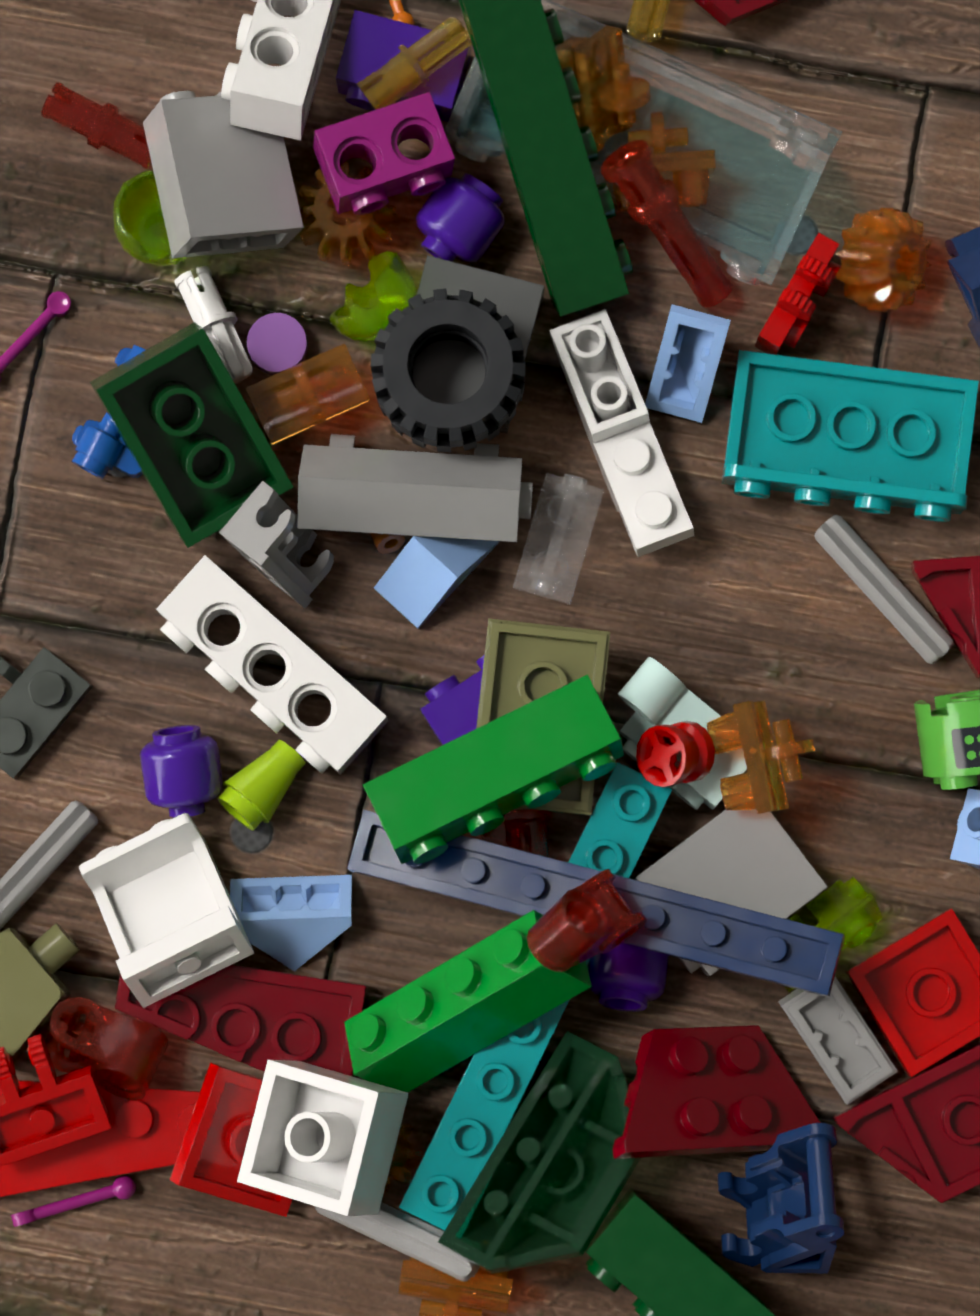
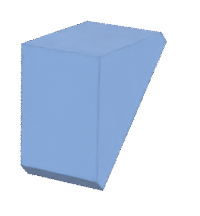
(429, 573)

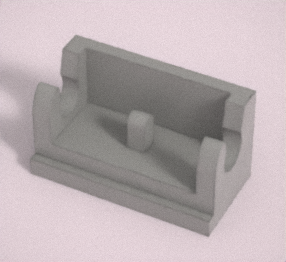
(269, 539)

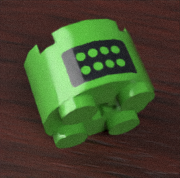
(950, 739)

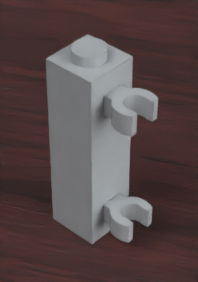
(412, 492)

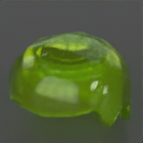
(141, 223)
(369, 306)

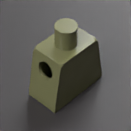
(30, 984)

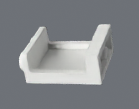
(166, 909)

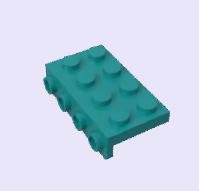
(850, 435)

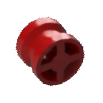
(661, 744)

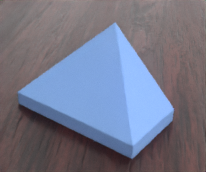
(687, 363)
(293, 914)

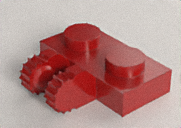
(794, 305)
(49, 1111)

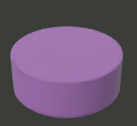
(276, 343)

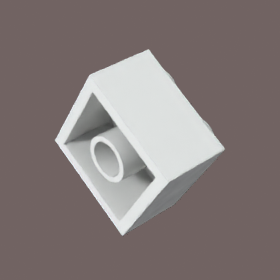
(322, 1137)

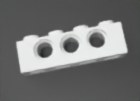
(281, 96)
(211, 593)

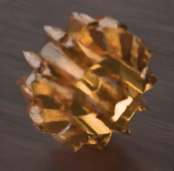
(347, 237)
(883, 259)

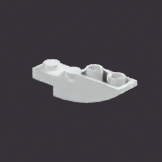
(621, 433)

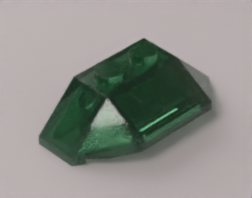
(551, 1168)

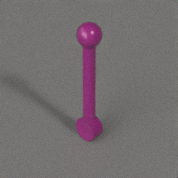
(58, 305)
(122, 1188)

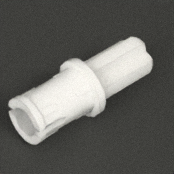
(210, 313)

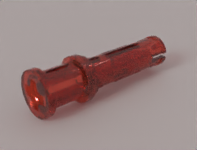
(655, 204)

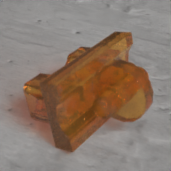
(604, 83)
(688, 169)
(308, 394)
(763, 784)
(482, 1291)

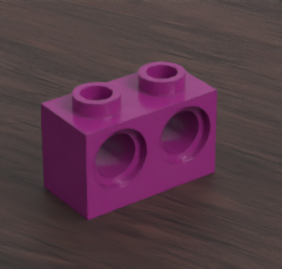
(376, 140)

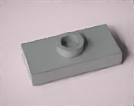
(839, 1040)

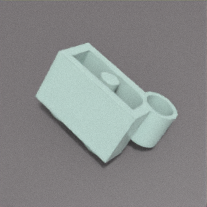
(663, 699)

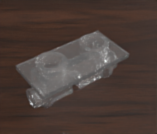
(558, 537)

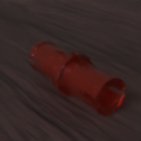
(98, 123)

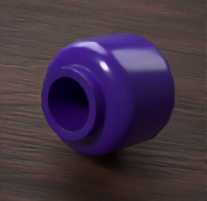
(461, 219)
(181, 770)
(628, 977)

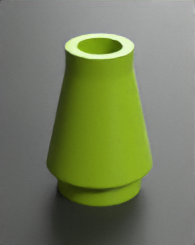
(260, 786)

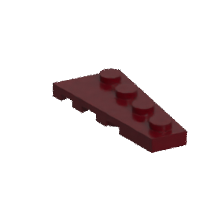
(258, 1016)

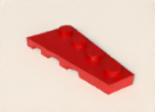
(141, 1138)

